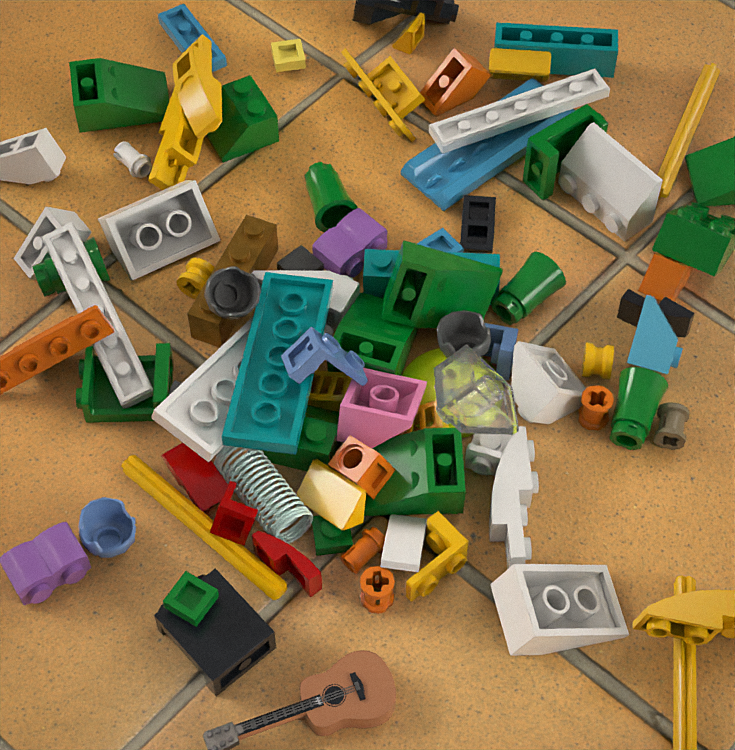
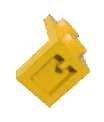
(452, 547)

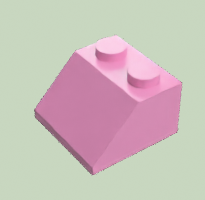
(379, 407)

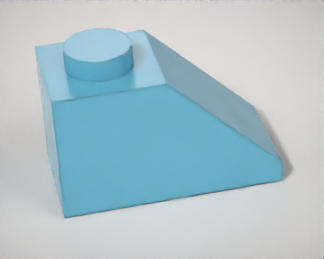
(654, 340)

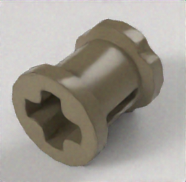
(671, 425)

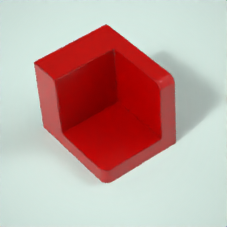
(233, 519)

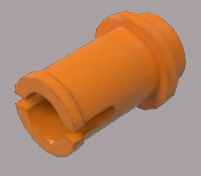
(363, 550)

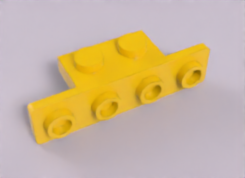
(391, 87)

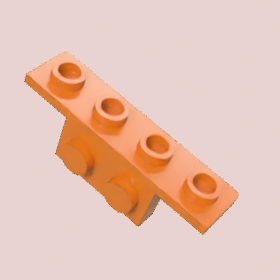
(52, 347)

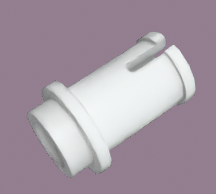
(138, 164)

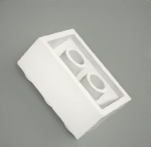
(610, 182)
(159, 229)

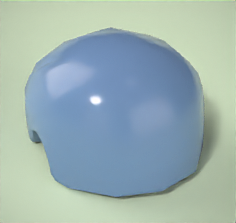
(106, 527)

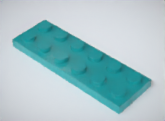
(266, 402)

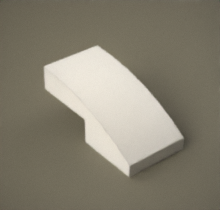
(404, 543)

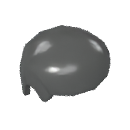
(232, 293)
(461, 329)

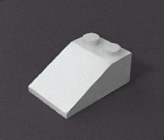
(557, 607)

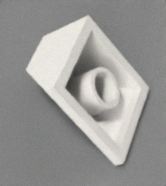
(543, 384)

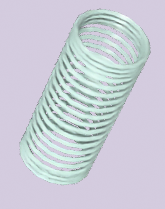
(284, 514)

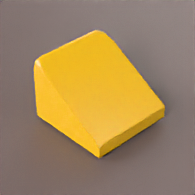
(411, 35)

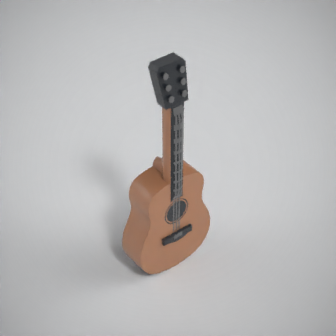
(348, 695)

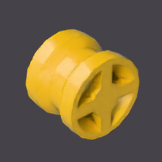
(195, 277)
(597, 360)

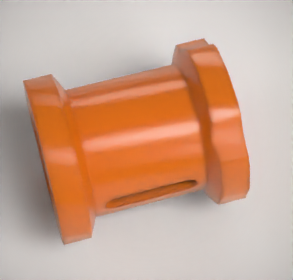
(595, 407)
(369, 596)

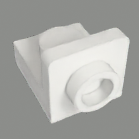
(485, 452)

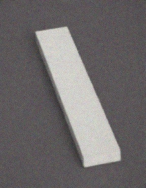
(518, 110)
(87, 290)

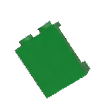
(552, 144)
(99, 399)

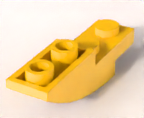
(197, 89)
(177, 149)
(690, 616)

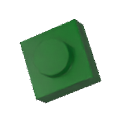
(329, 538)
(190, 598)

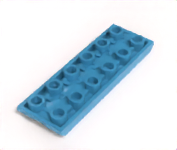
(458, 172)

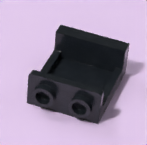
(226, 639)

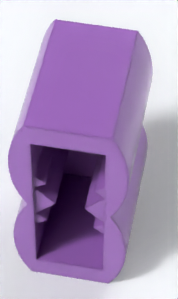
(344, 246)
(45, 563)

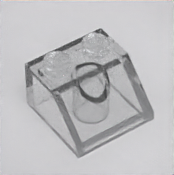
(474, 395)

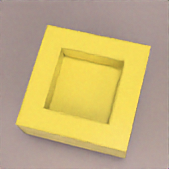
(288, 55)

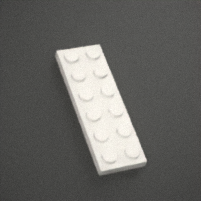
(201, 403)

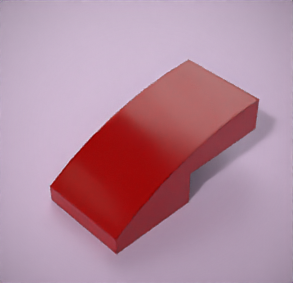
(196, 475)
(284, 557)

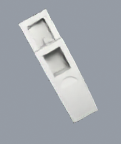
(512, 496)

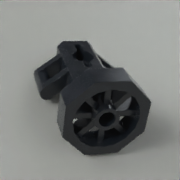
(377, 10)

